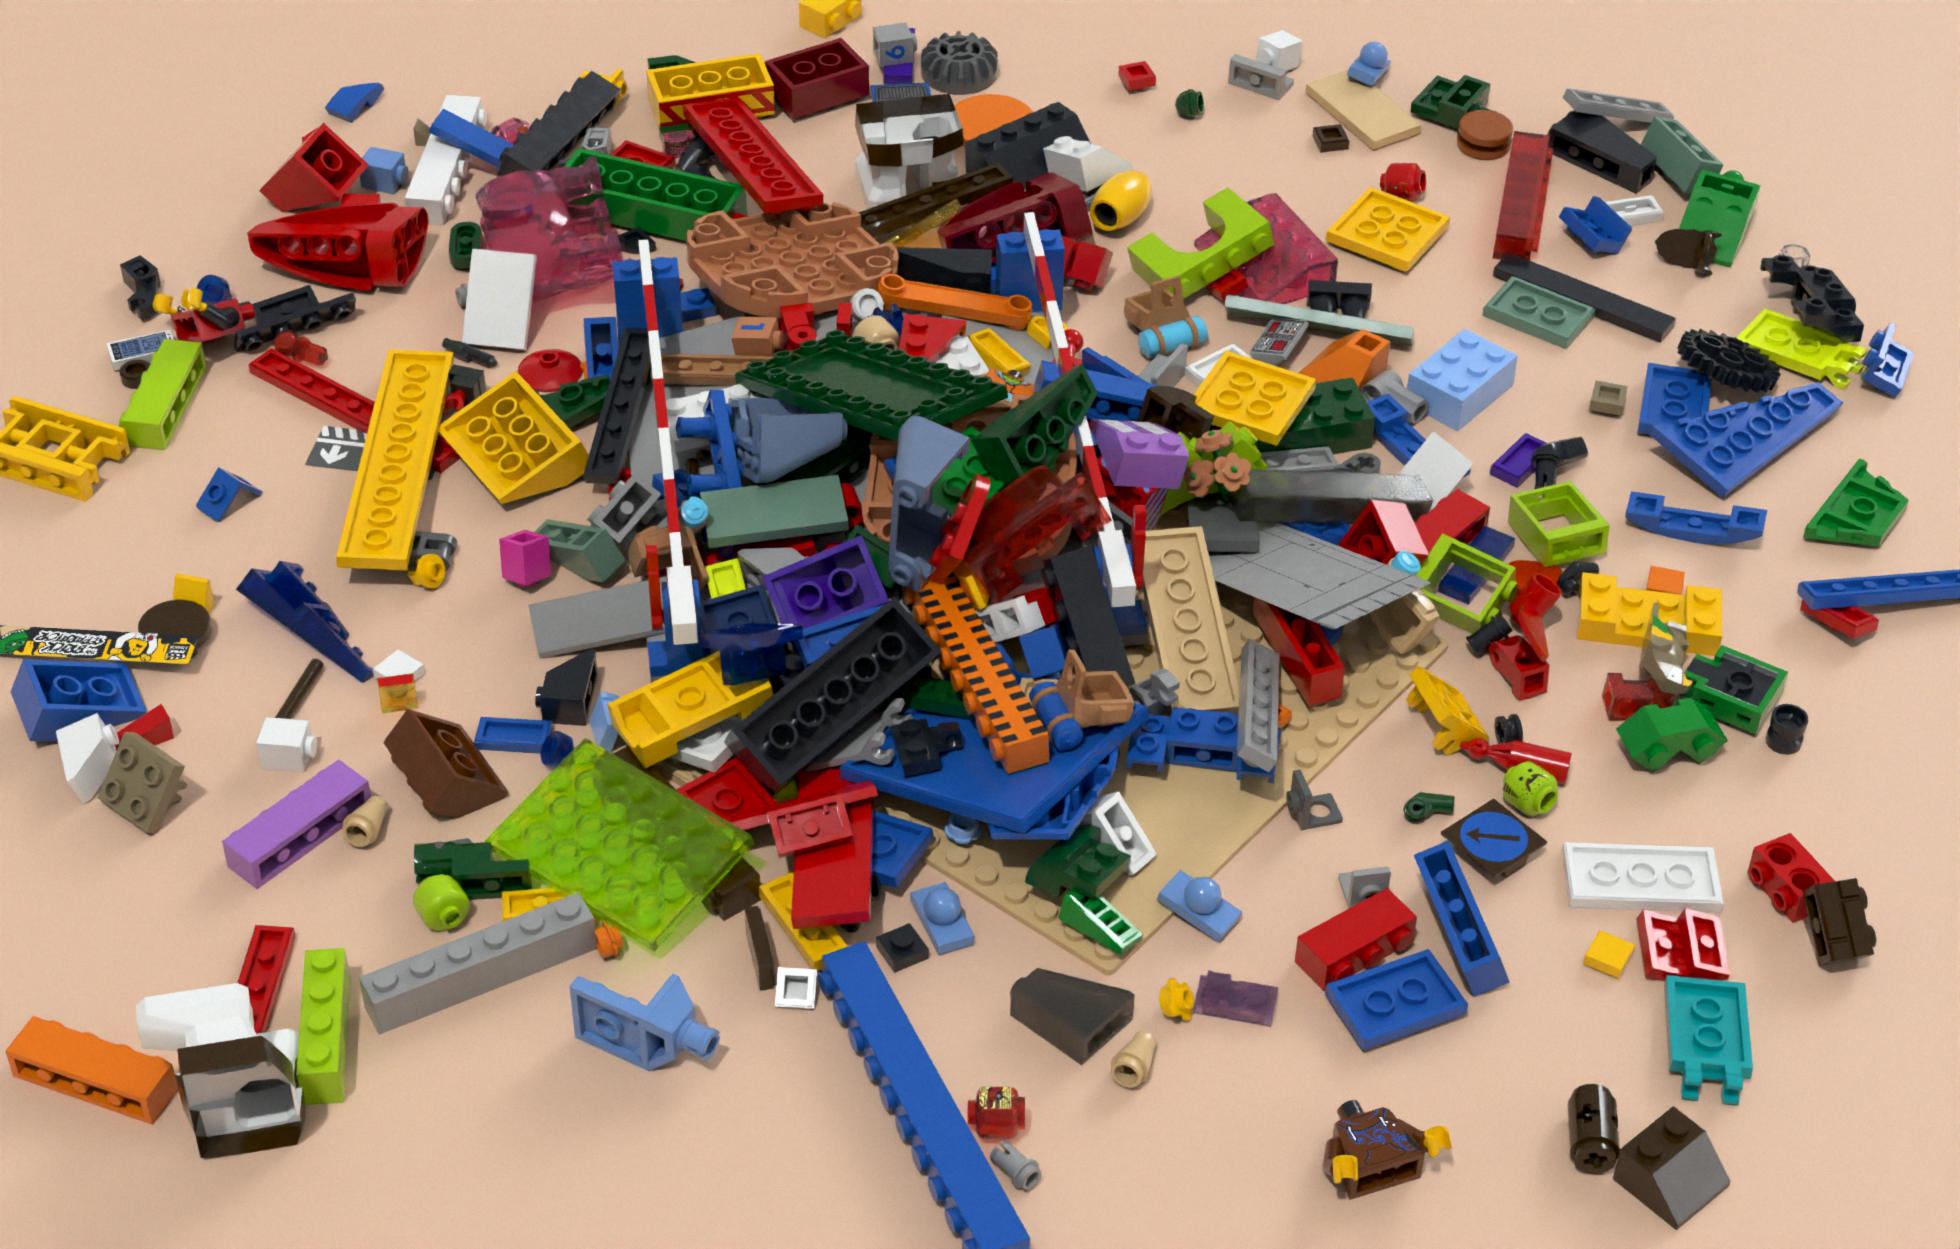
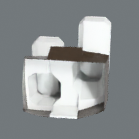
(902, 134)
(230, 1080)

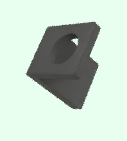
(1301, 800)

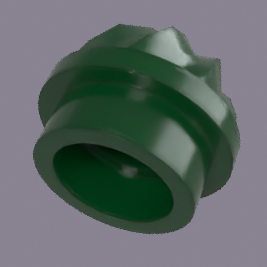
(1190, 103)

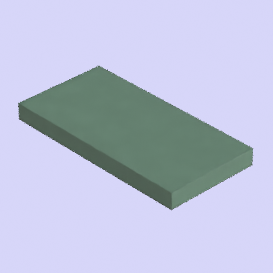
(775, 511)

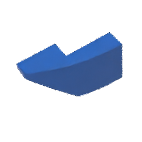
(351, 99)

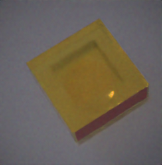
(397, 693)

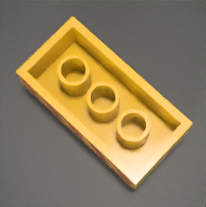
(710, 81)

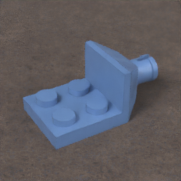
(638, 1032)

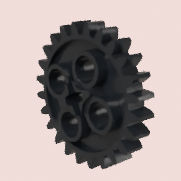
(1728, 360)

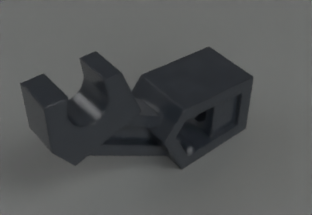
(144, 281)

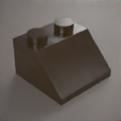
(1672, 1168)

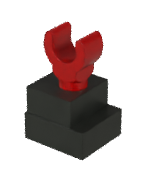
(465, 385)

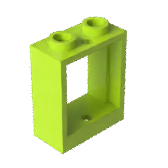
(1581, 540)
(1448, 551)

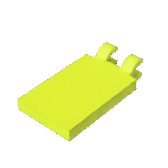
(1803, 347)

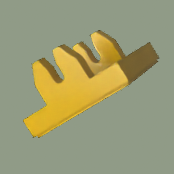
(1448, 708)

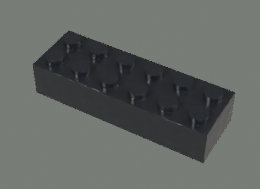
(832, 696)

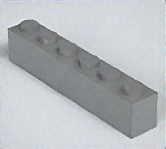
(478, 963)

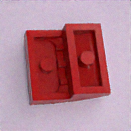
(1682, 945)

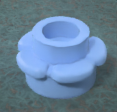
(962, 829)

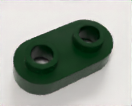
(463, 239)

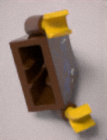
(1377, 1149)

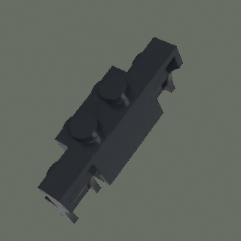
(1817, 297)

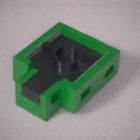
(1735, 687)

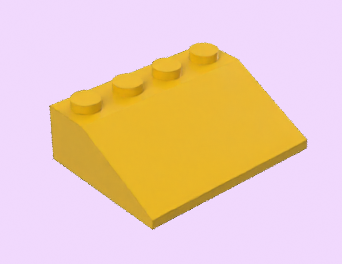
(515, 442)

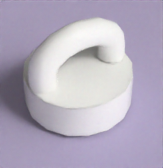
(865, 302)

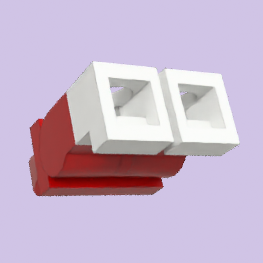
(1018, 615)

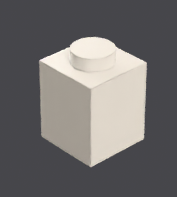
(1280, 50)
(286, 744)

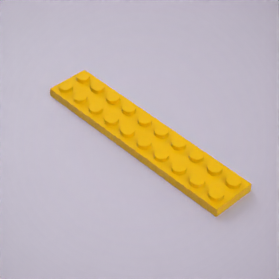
(395, 461)

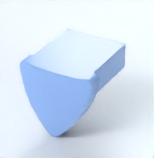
(600, 722)

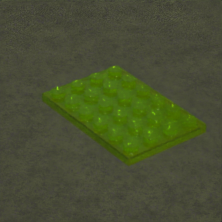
(621, 843)

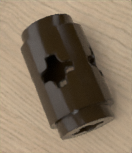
(1593, 1128)

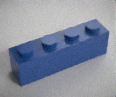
(1116, 397)
(1461, 918)

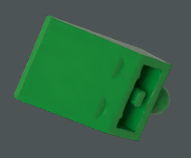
(1722, 205)

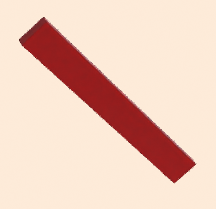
(331, 397)

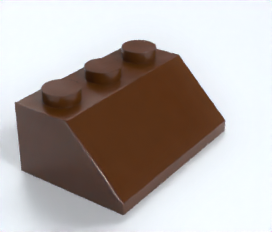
(443, 765)

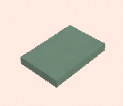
(1539, 312)

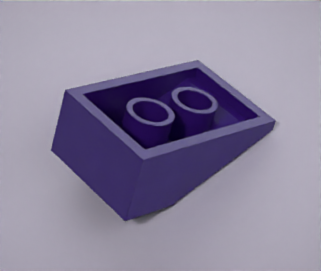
(826, 585)

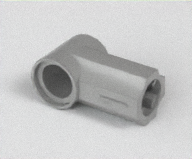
(1391, 383)

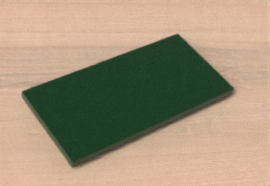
(869, 384)

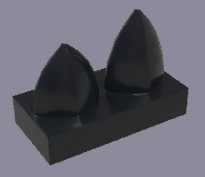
(1349, 296)

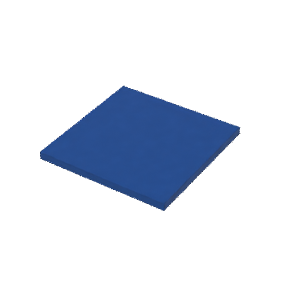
(979, 786)

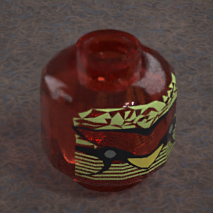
(997, 1112)

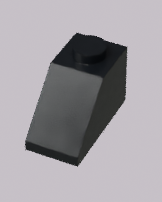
(569, 690)

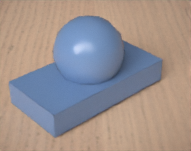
(1370, 64)
(1200, 904)
(942, 917)

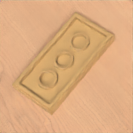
(1363, 110)

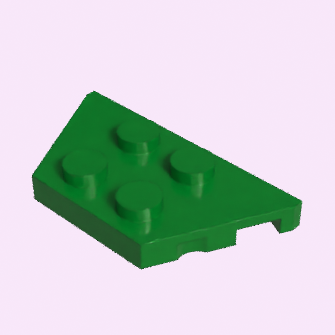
(1858, 510)

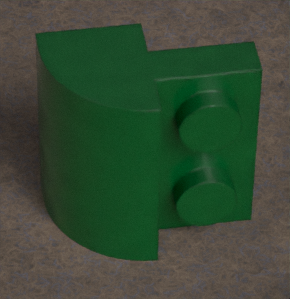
(1078, 864)

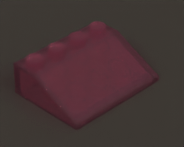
(1284, 269)

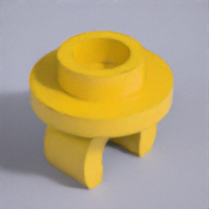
(429, 571)

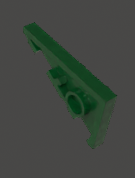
(579, 400)

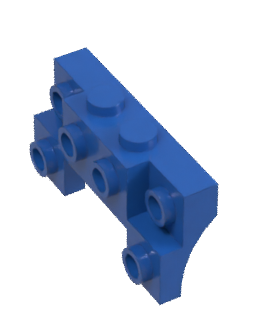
(1192, 740)

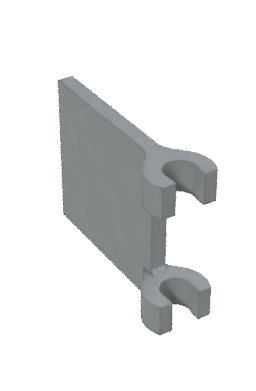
(865, 740)

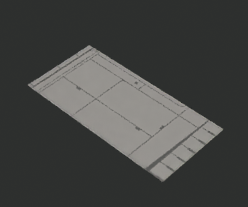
(1312, 576)

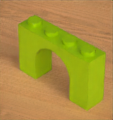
(1243, 235)

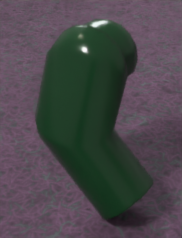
(1425, 804)

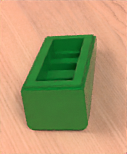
(1099, 921)

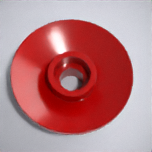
(549, 369)

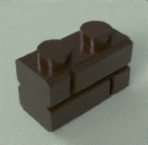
(1839, 921)

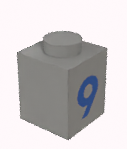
(893, 44)

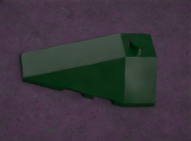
(1036, 428)

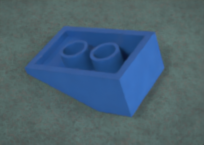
(64, 692)

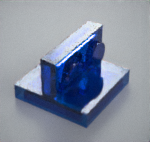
(751, 650)

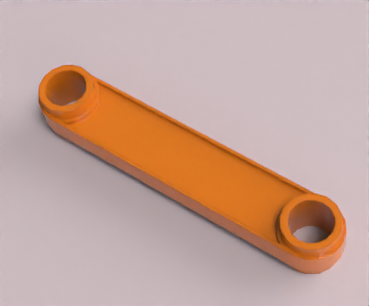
(1009, 311)

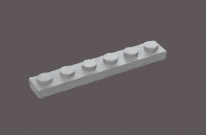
(1258, 706)

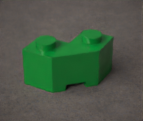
(1659, 734)

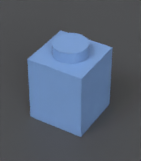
(385, 170)

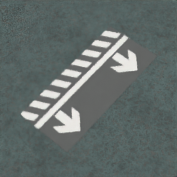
(340, 449)

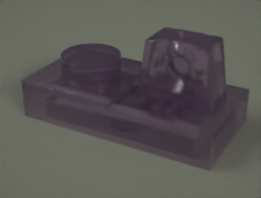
(1235, 1000)

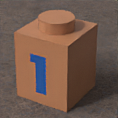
(757, 336)

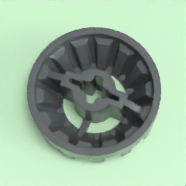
(959, 64)

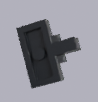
(920, 746)

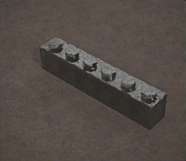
(1324, 496)

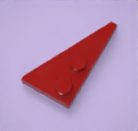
(929, 335)

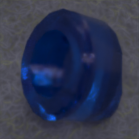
(214, 289)
(556, 748)

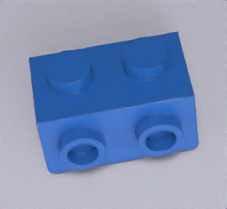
(1597, 226)
(1886, 362)

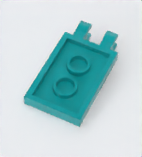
(1708, 1034)

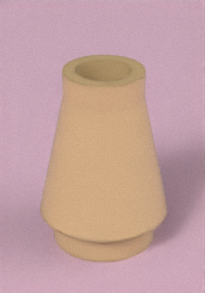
(364, 823)
(1133, 1061)

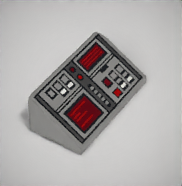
(1278, 340)

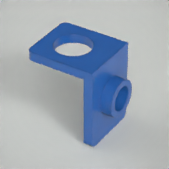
(221, 493)

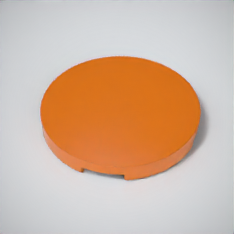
(987, 112)

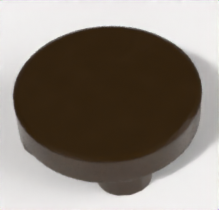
(178, 618)

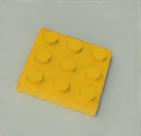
(1388, 229)
(1254, 395)

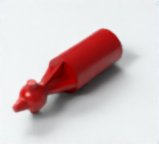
(1517, 752)

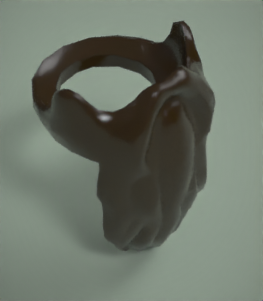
(1689, 248)

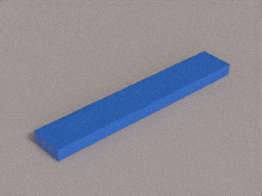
(1880, 589)

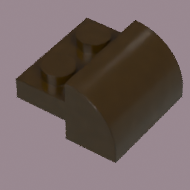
(1175, 411)

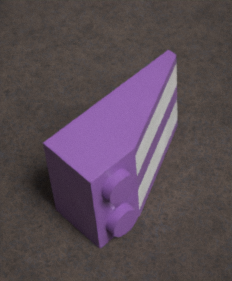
(1141, 453)

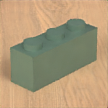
(1679, 153)

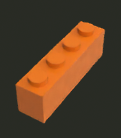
(92, 1069)

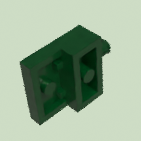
(1450, 100)

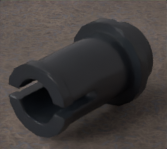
(1492, 631)

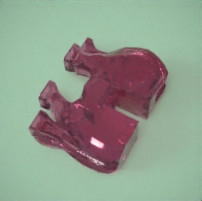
(531, 216)

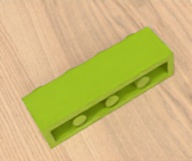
(163, 394)
(324, 1026)

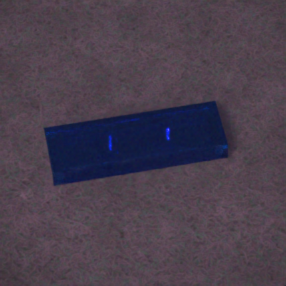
(1464, 584)

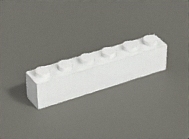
(443, 164)

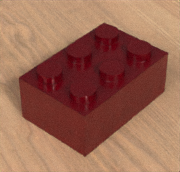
(818, 78)

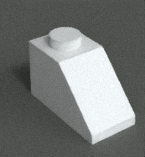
(87, 754)
(1120, 829)

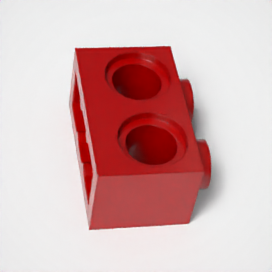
(1783, 871)

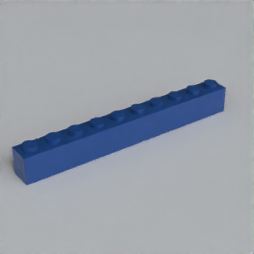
(920, 1101)

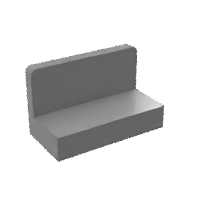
(1259, 77)
(1166, 370)

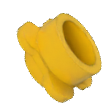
(1176, 999)

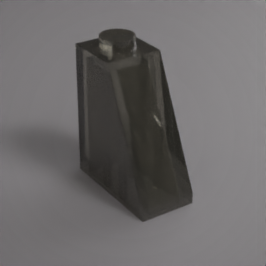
(1071, 1011)

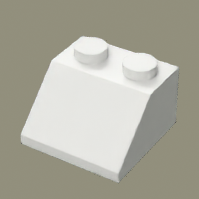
(1083, 162)

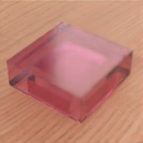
(677, 142)

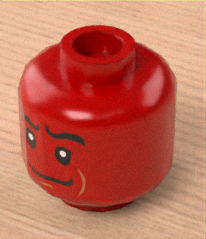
(1404, 181)

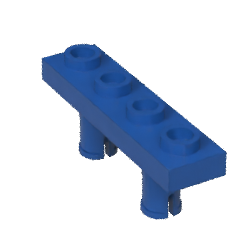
(722, 441)

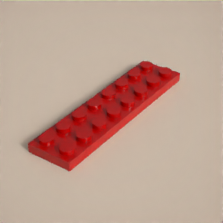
(753, 156)

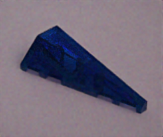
(298, 608)

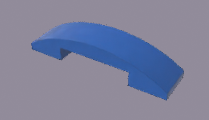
(1394, 429)
(1693, 525)

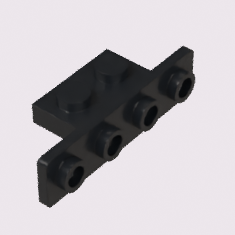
(291, 313)

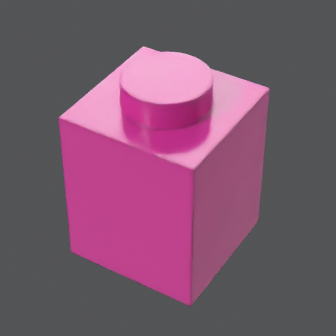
(525, 557)

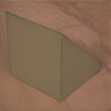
(421, 133)

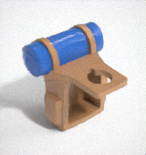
(1080, 702)

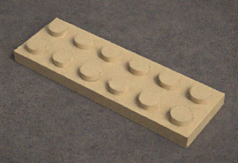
(1188, 620)

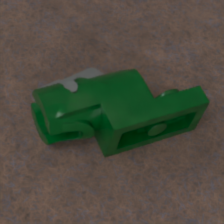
(471, 867)

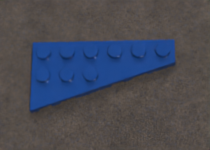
(1743, 438)

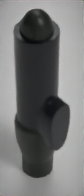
(465, 353)

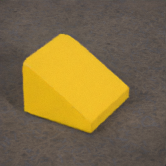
(193, 589)

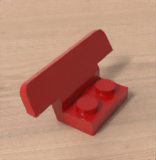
(808, 820)

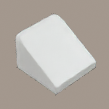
(796, 988)

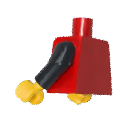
(205, 319)

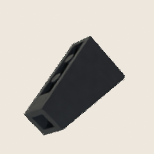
(1603, 150)

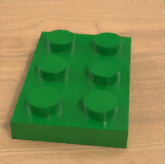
(956, 477)

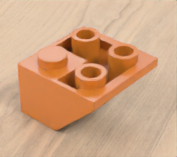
(1355, 356)

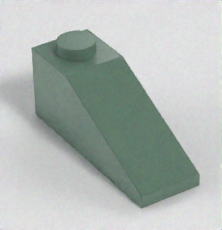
(582, 549)

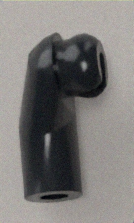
(1569, 577)

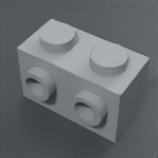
(629, 506)

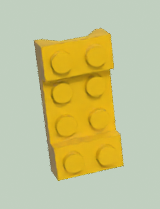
(1623, 614)
(681, 706)

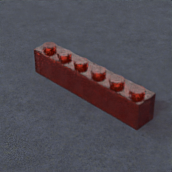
(1523, 196)

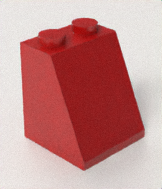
(315, 172)

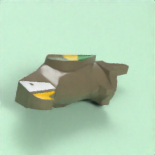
(1664, 654)

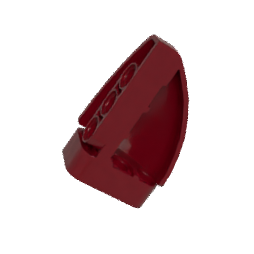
(1052, 198)

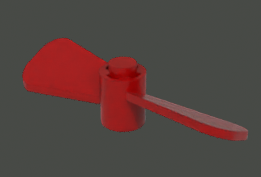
(1533, 601)

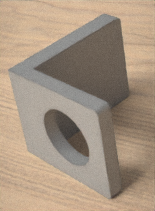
(1363, 884)

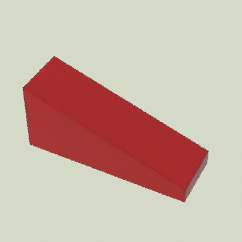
(152, 726)

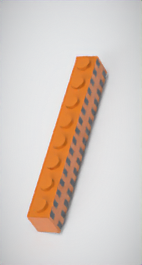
(980, 674)

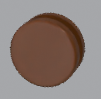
(1484, 134)

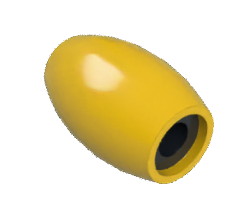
(1120, 200)

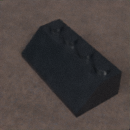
(1021, 142)
(1086, 612)

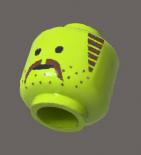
(1530, 788)

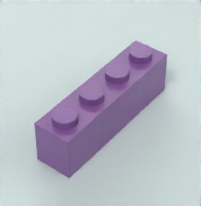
(295, 824)

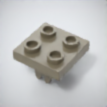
(142, 782)

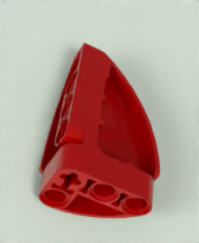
(346, 244)

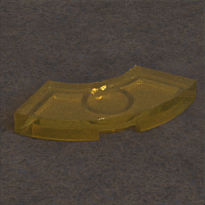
(925, 224)

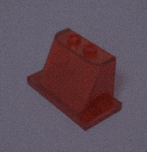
(1023, 518)

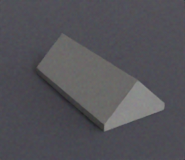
(593, 619)

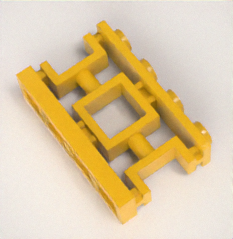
(52, 469)

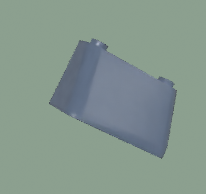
(781, 436)
(921, 458)

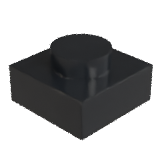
(902, 947)

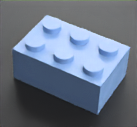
(1463, 378)

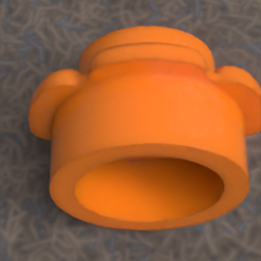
(608, 940)

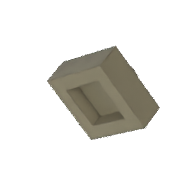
(1608, 398)

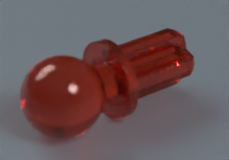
(300, 348)

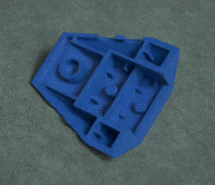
(1067, 813)

